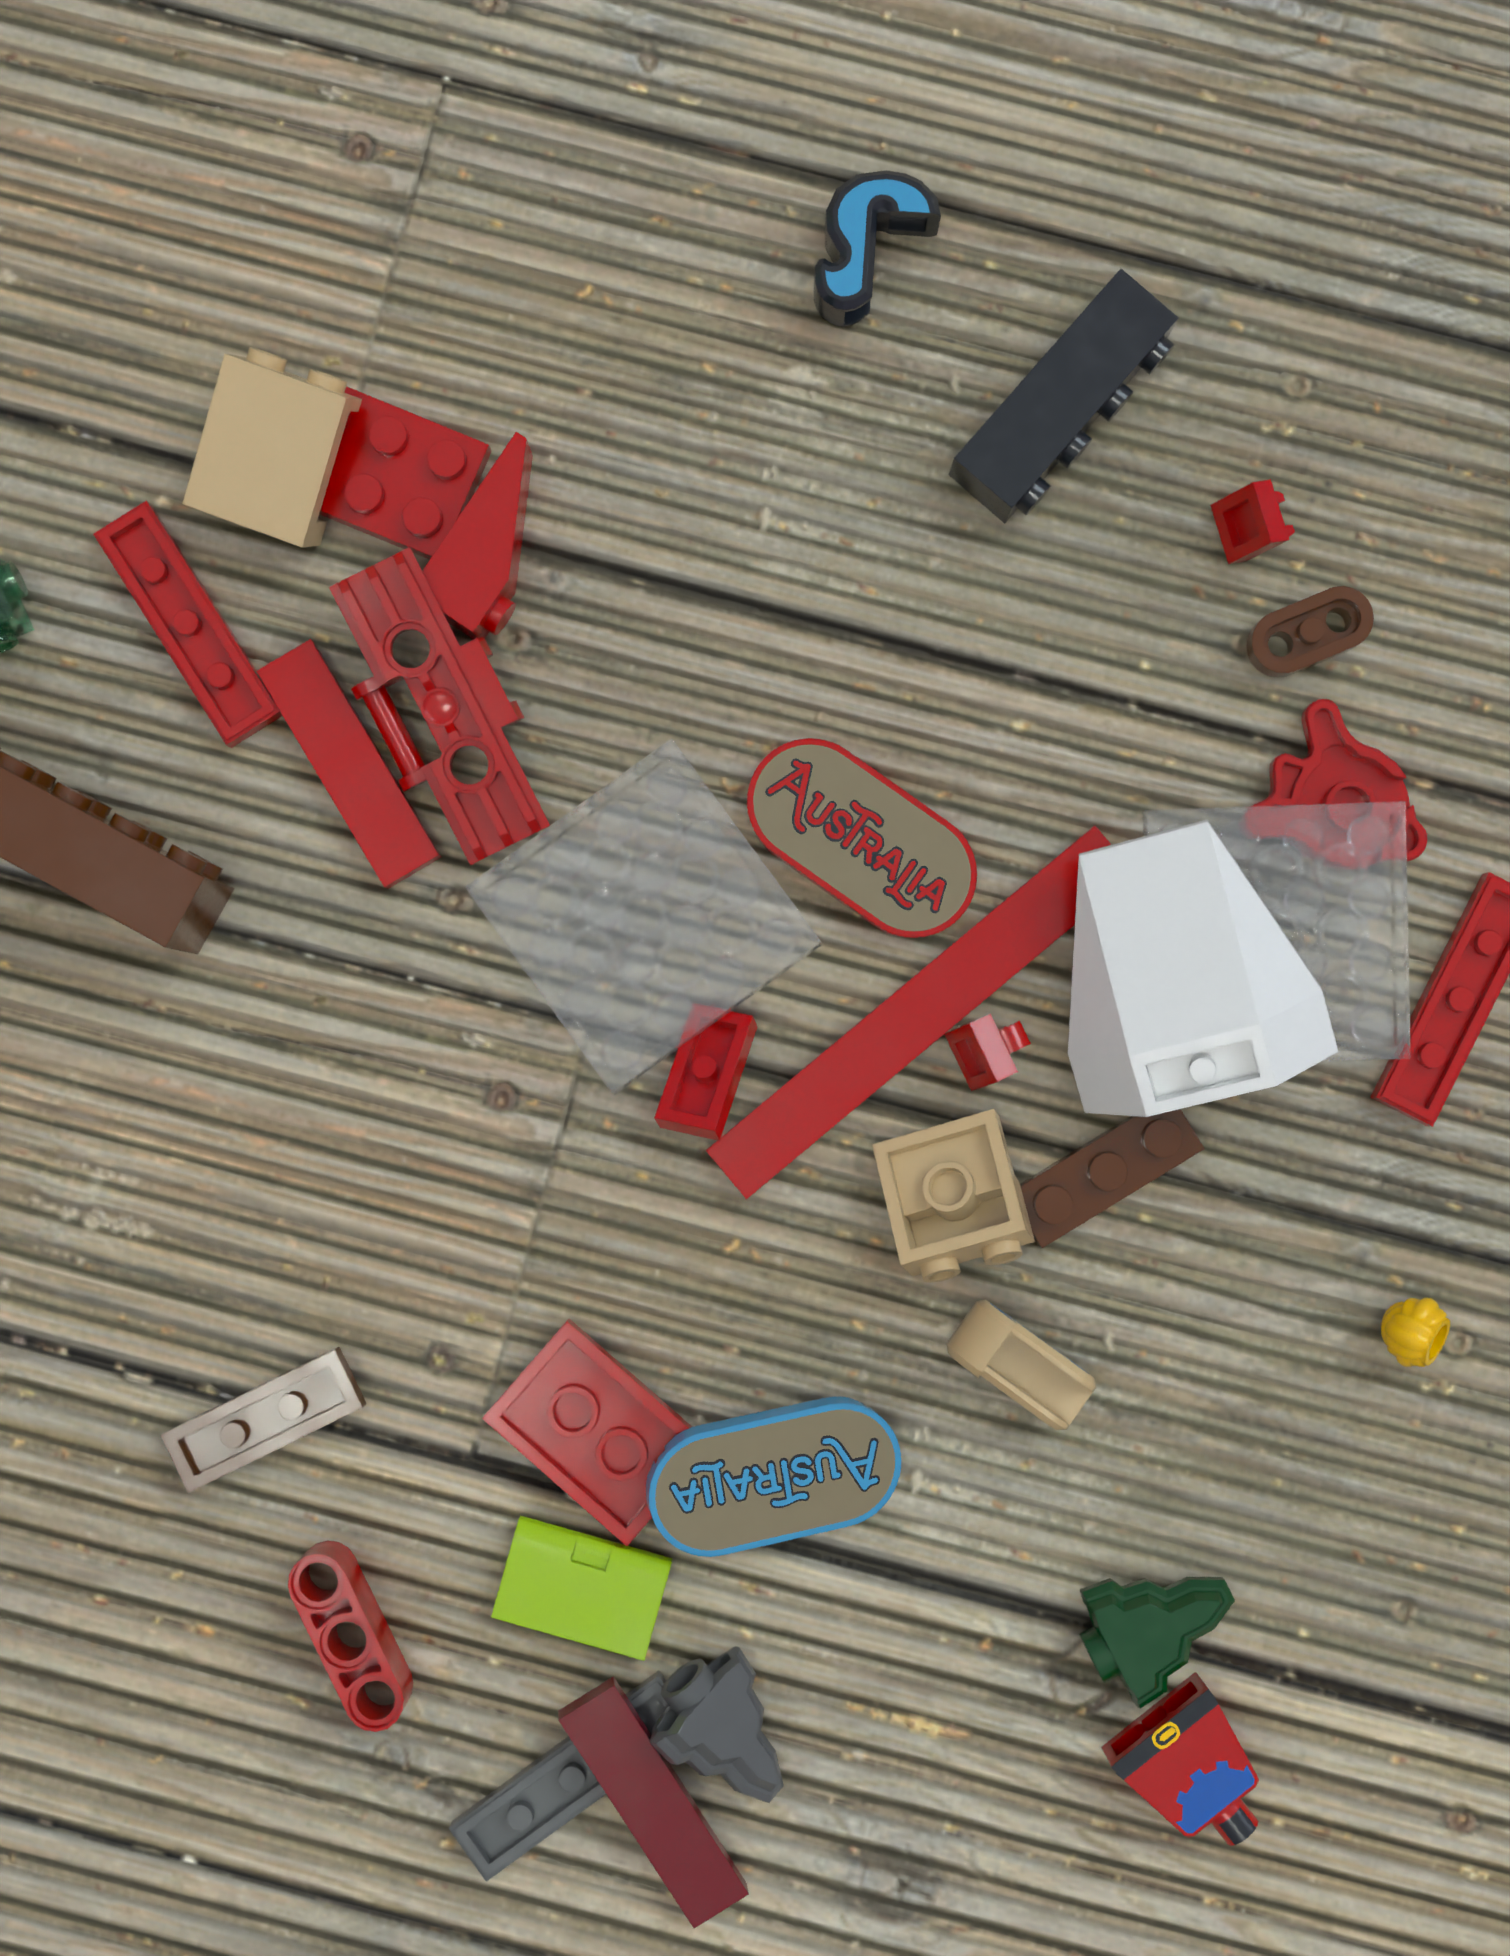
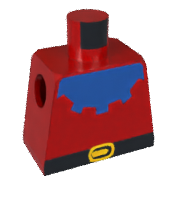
(1188, 1763)

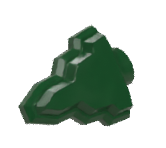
(1149, 1629)

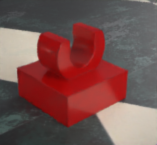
(1251, 521)
(986, 1050)

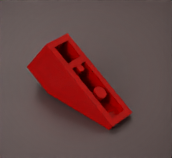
(480, 556)

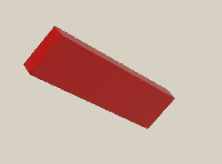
(188, 624)
(348, 764)
(1452, 1006)

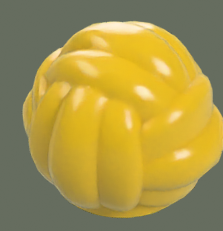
(1415, 1331)

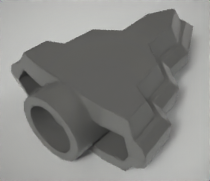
(718, 1725)

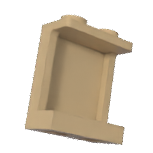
(270, 447)

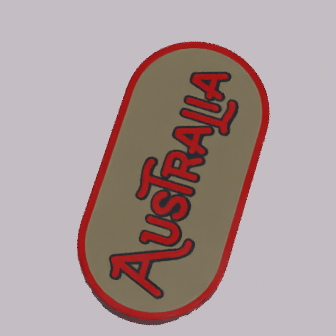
(861, 838)

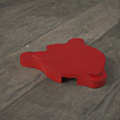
(1340, 772)

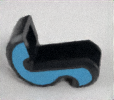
(857, 210)

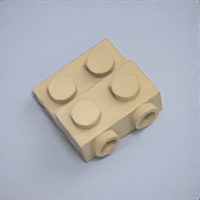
(953, 1196)

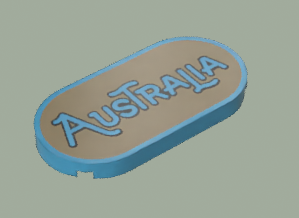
(773, 1476)

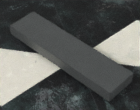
(541, 1796)

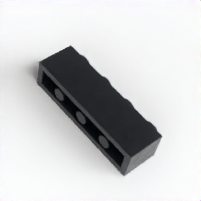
(1063, 397)

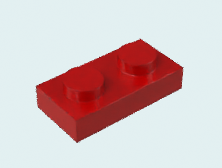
(706, 1078)

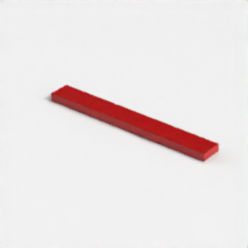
(904, 1024)

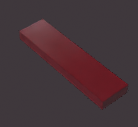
(653, 1802)

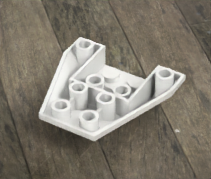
(1183, 980)

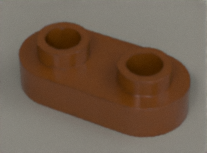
(1307, 633)

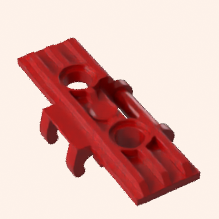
(456, 697)

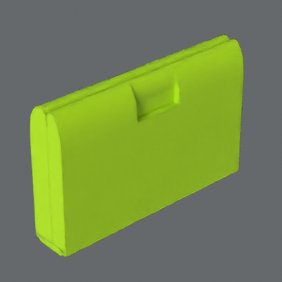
(581, 1588)

